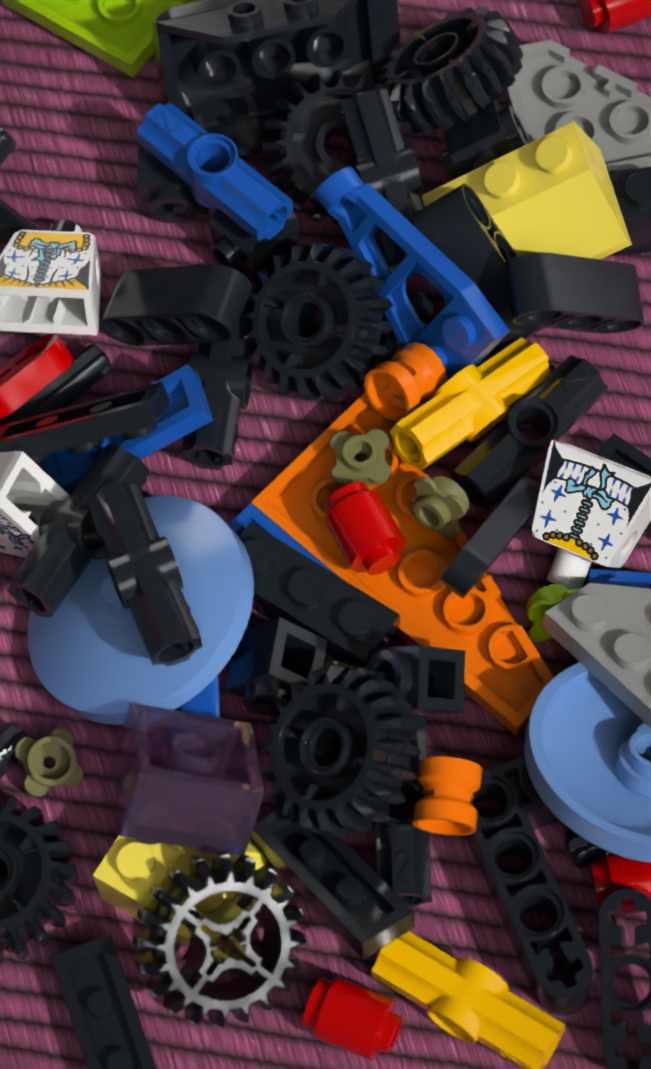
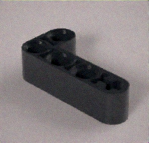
(530, 891)

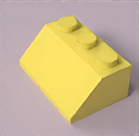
(550, 196)

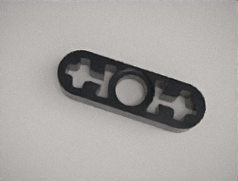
(492, 538)
(610, 1001)

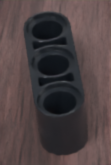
(475, 244)
(573, 293)
(176, 305)

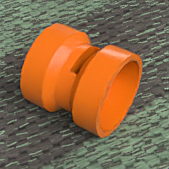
(411, 374)
(447, 794)

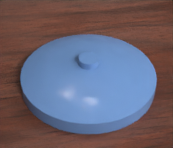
(91, 646)
(592, 762)

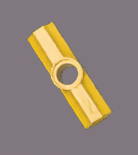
(470, 403)
(468, 1001)

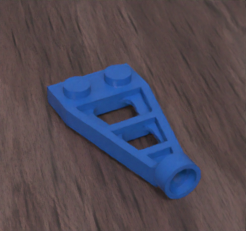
(467, 324)

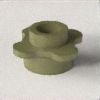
(371, 470)
(439, 505)
(65, 768)

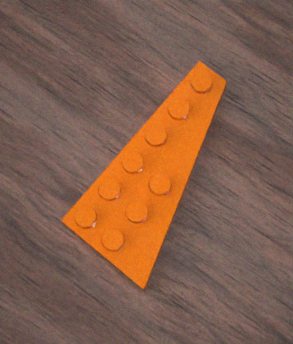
(500, 660)

